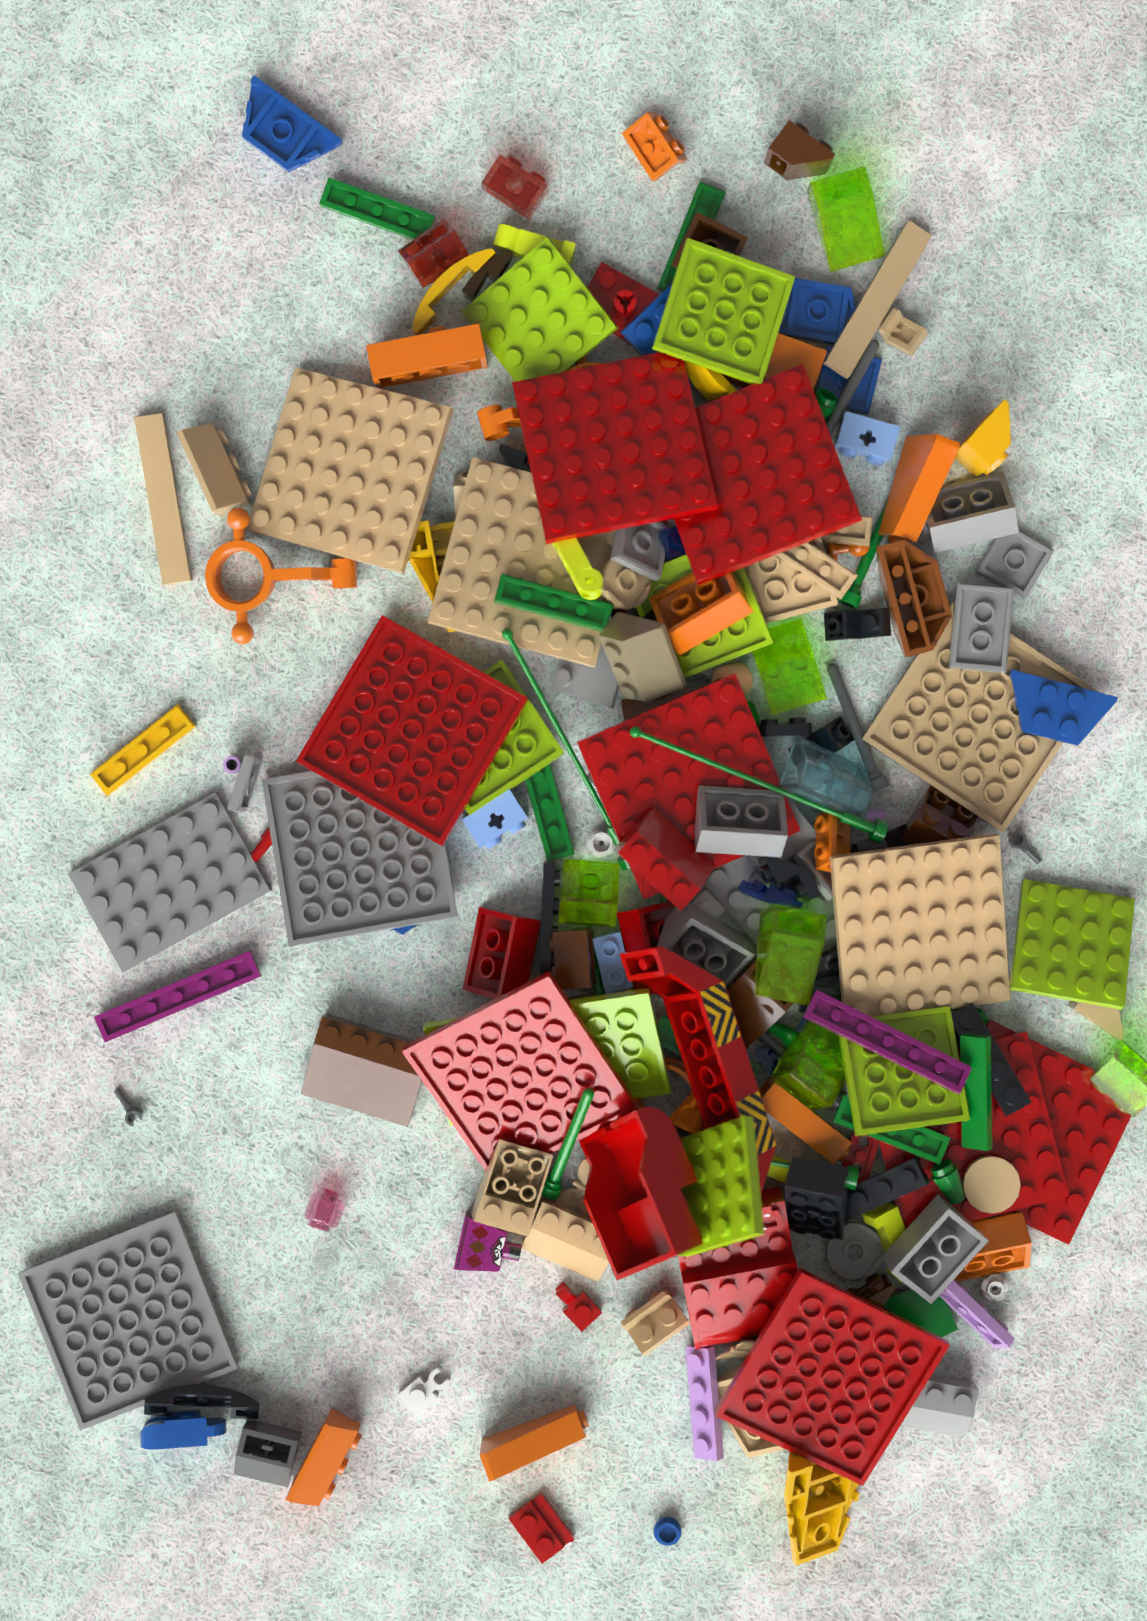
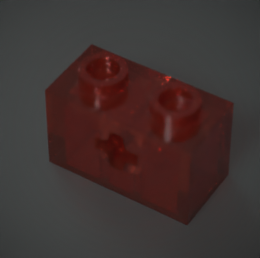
(522, 200)
(433, 253)

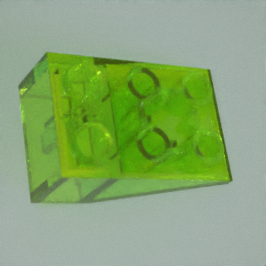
(846, 219)
(788, 669)
(788, 953)
(812, 1067)

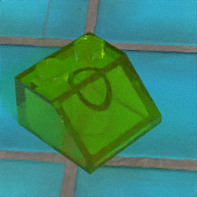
(589, 893)
(1123, 1078)

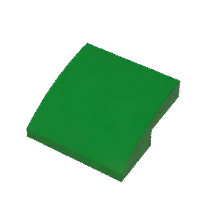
(914, 1308)

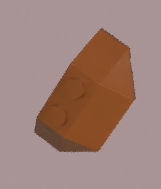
(914, 595)

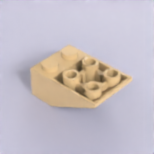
(511, 1187)

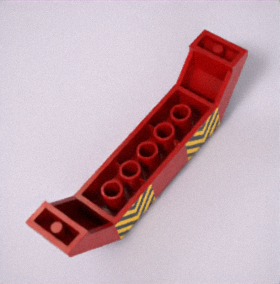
(707, 1042)

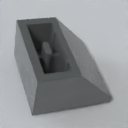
(267, 1452)

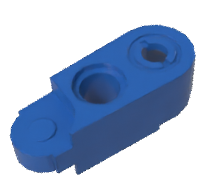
(181, 1430)

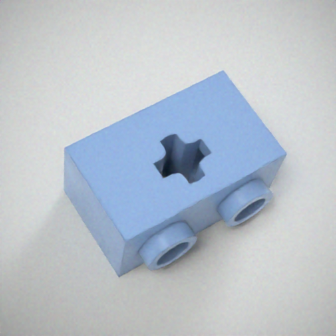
(880, 433)
(503, 805)
(608, 950)

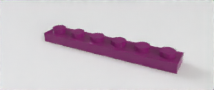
(177, 996)
(887, 1042)

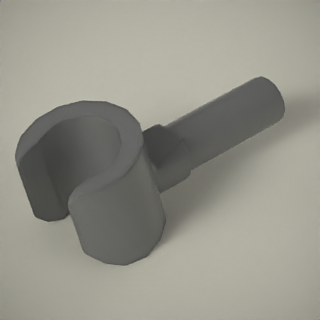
(1025, 848)
(128, 1107)

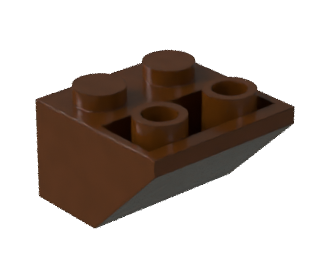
(798, 154)
(937, 819)
(573, 958)

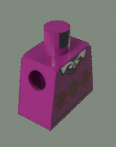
(483, 1247)

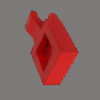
(579, 1307)

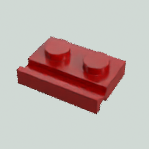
(541, 1527)

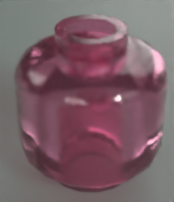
(324, 1210)

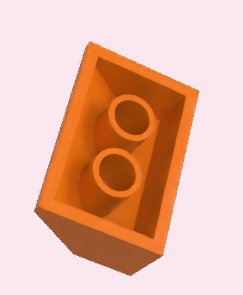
(699, 611)
(1004, 1252)
(324, 1460)

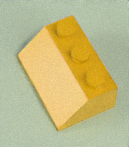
(987, 443)

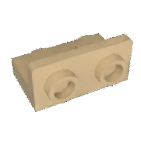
(655, 1322)

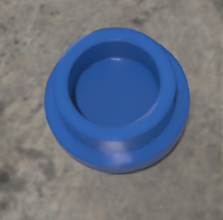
(667, 1531)

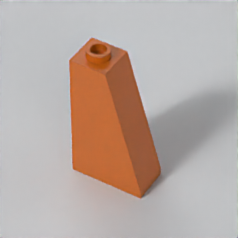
(916, 485)
(804, 1122)
(531, 1441)

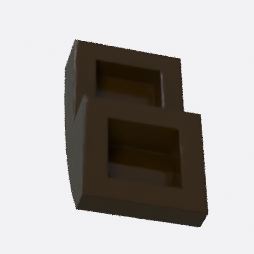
(492, 270)

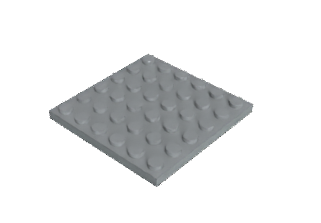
(349, 864)
(128, 1319)

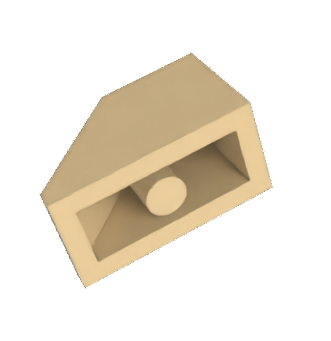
(1104, 1017)

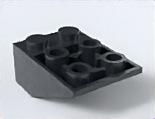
(816, 1198)

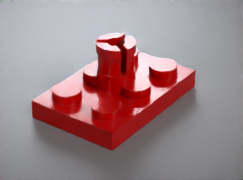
(619, 296)

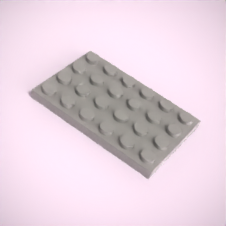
(169, 882)

